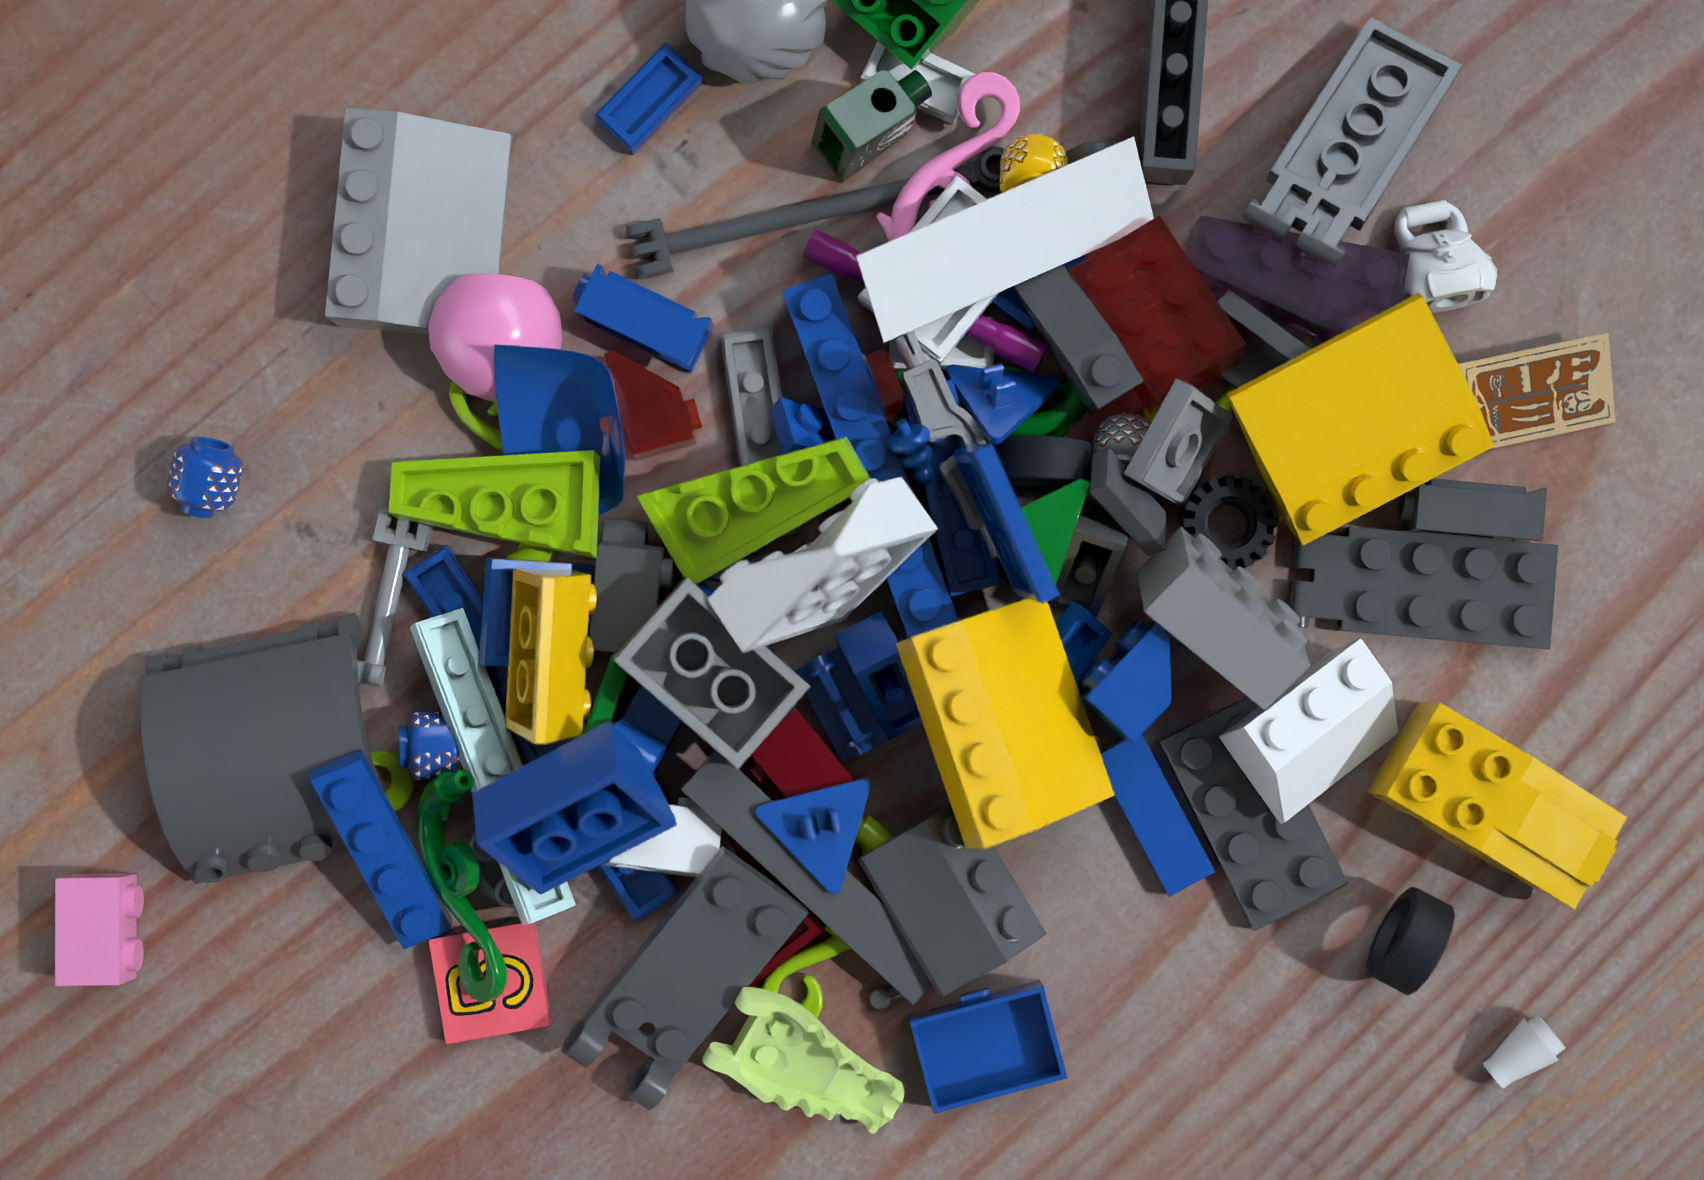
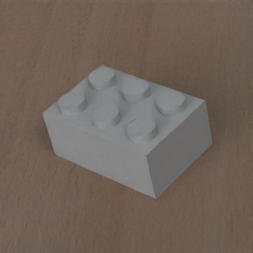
(1224, 617)
(704, 676)

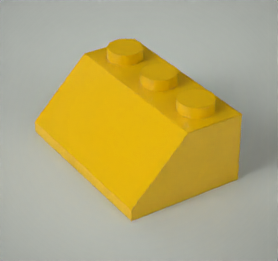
(549, 654)

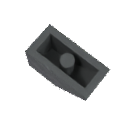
(1090, 559)

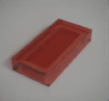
(885, 385)

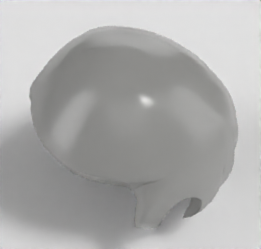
(755, 36)

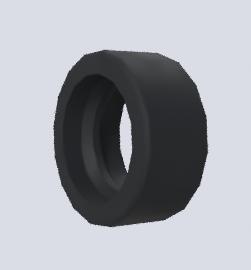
(1044, 461)
(1410, 940)

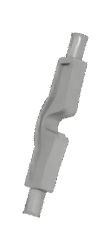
(941, 415)

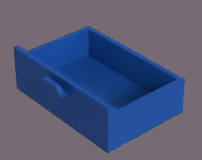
(987, 1045)

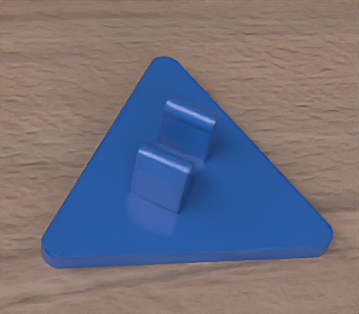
(999, 397)
(819, 827)

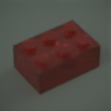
(1160, 311)

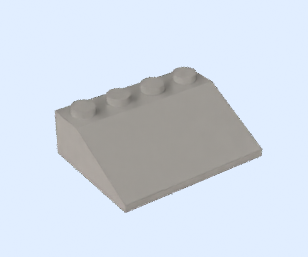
(411, 215)

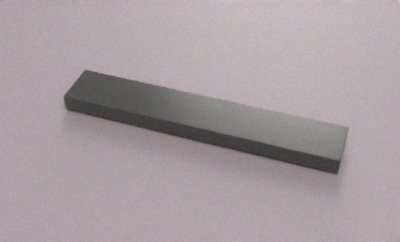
(851, 913)

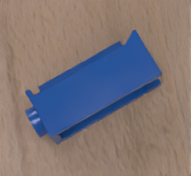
(642, 317)

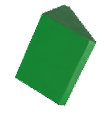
(1054, 521)

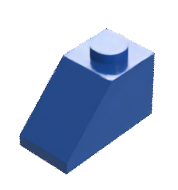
(880, 672)

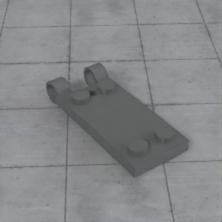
(689, 972)

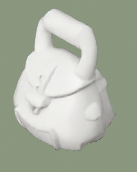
(1443, 263)

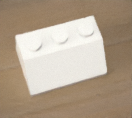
(1315, 729)

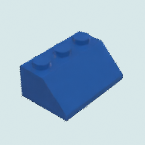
(571, 809)

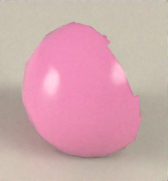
(489, 311)

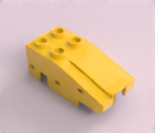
(1498, 803)

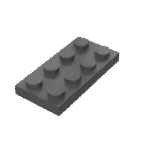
(1265, 862)

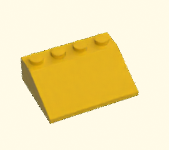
(1360, 420)
(1005, 722)

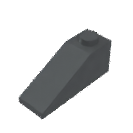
(1078, 338)

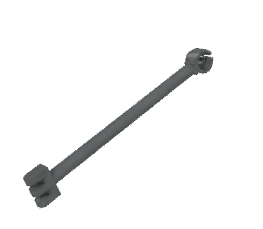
(663, 245)

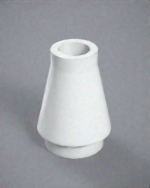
(1524, 1051)

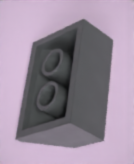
(950, 901)

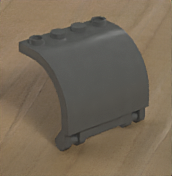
(236, 743)

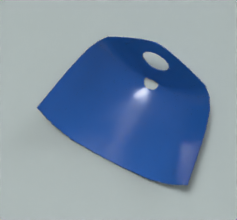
(555, 404)

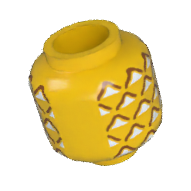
(1029, 159)

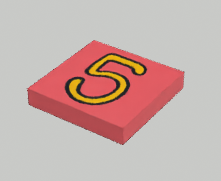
(521, 1005)

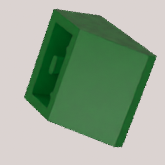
(908, 26)

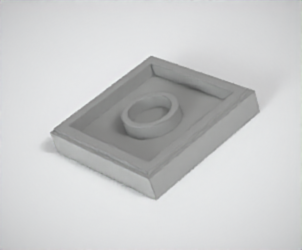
(1179, 443)

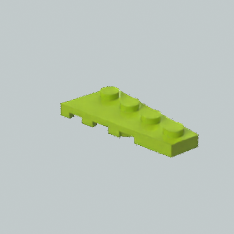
(512, 498)
(743, 508)

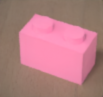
(97, 929)

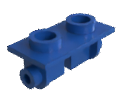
(841, 705)

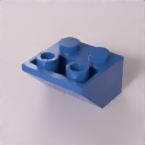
(1134, 684)

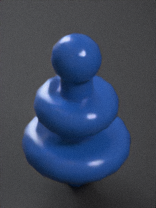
(913, 451)

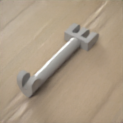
(400, 541)

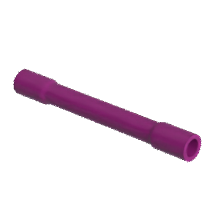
(1000, 338)

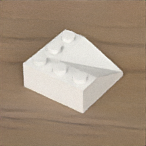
(827, 576)

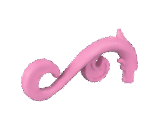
(939, 169)

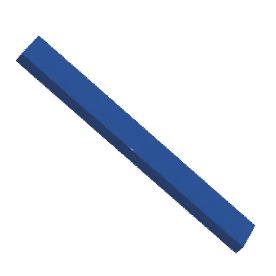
(445, 587)

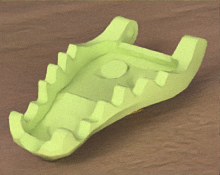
(798, 1062)

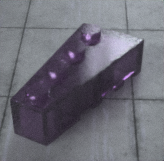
(1292, 282)

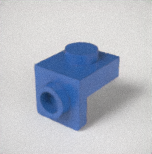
(799, 425)

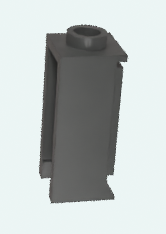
(1474, 510)

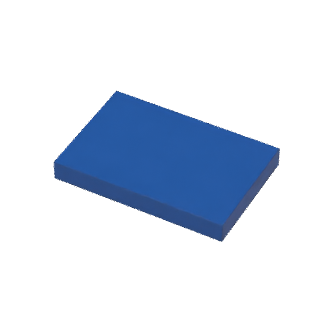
(1005, 522)

